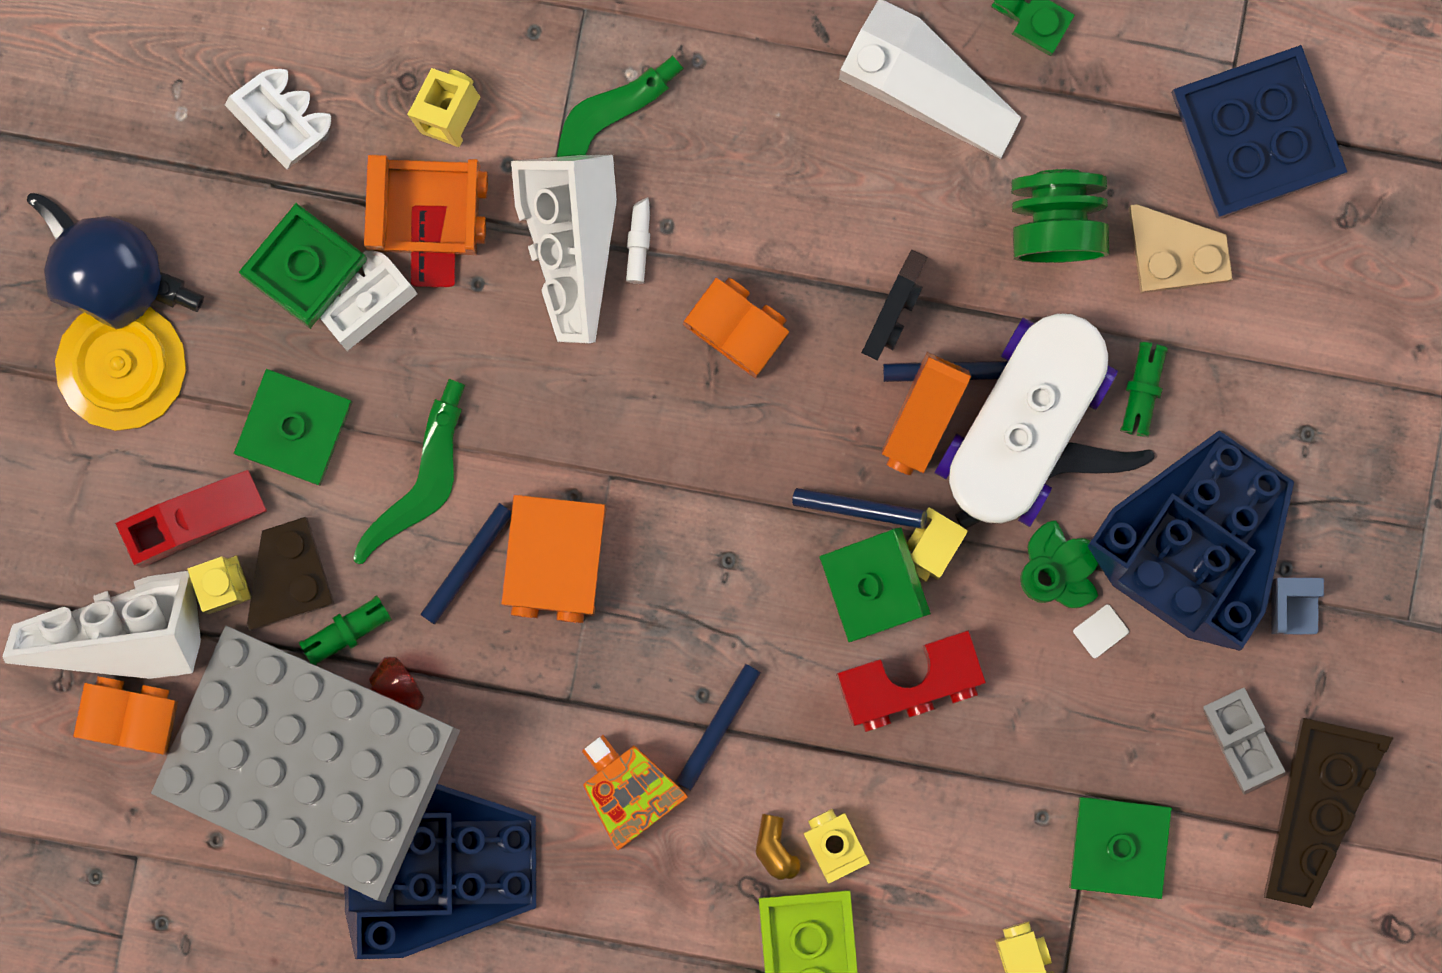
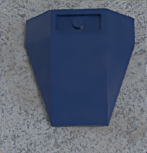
(1200, 542)
(461, 873)

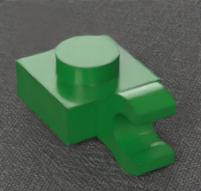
(1039, 22)

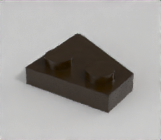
(287, 576)

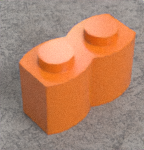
(737, 326)
(126, 717)

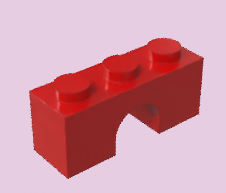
(951, 671)

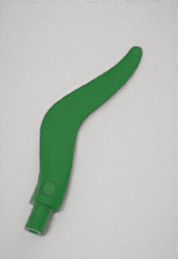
(611, 106)
(433, 480)

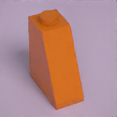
(925, 414)

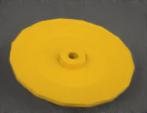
(120, 374)

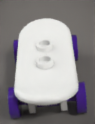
(1028, 419)

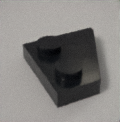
(902, 295)

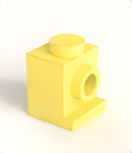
(444, 105)
(935, 545)
(219, 584)
(835, 864)
(1022, 951)

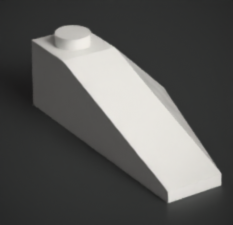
(920, 74)
(571, 221)
(132, 634)

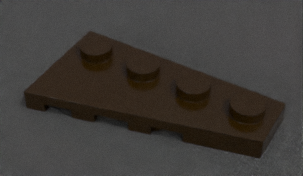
(1323, 791)

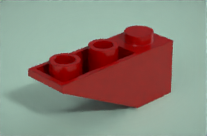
(190, 518)

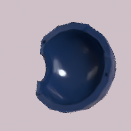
(103, 270)

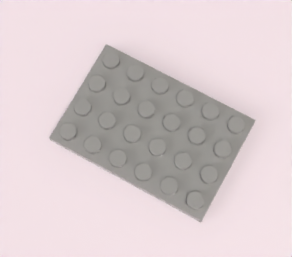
(305, 763)

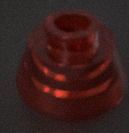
(396, 683)

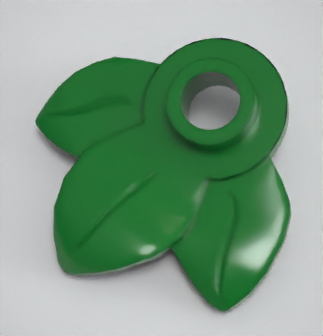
(1066, 564)

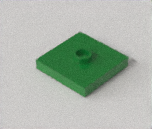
(303, 265)
(293, 427)
(875, 584)
(1120, 848)

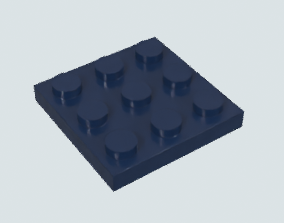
(1259, 132)

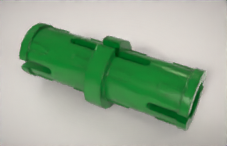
(1144, 389)
(345, 631)

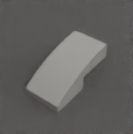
(1244, 741)

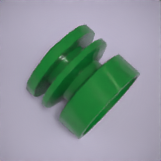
(1059, 216)

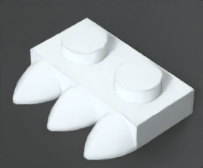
(278, 118)
(367, 300)

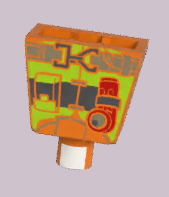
(628, 790)

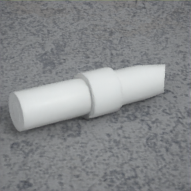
(638, 242)

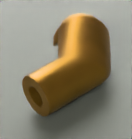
(771, 851)

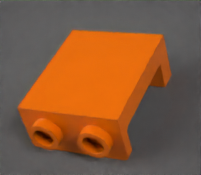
(401, 184)
(553, 557)

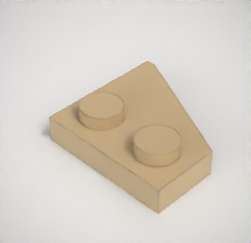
(1176, 252)

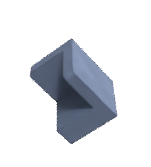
(1295, 605)

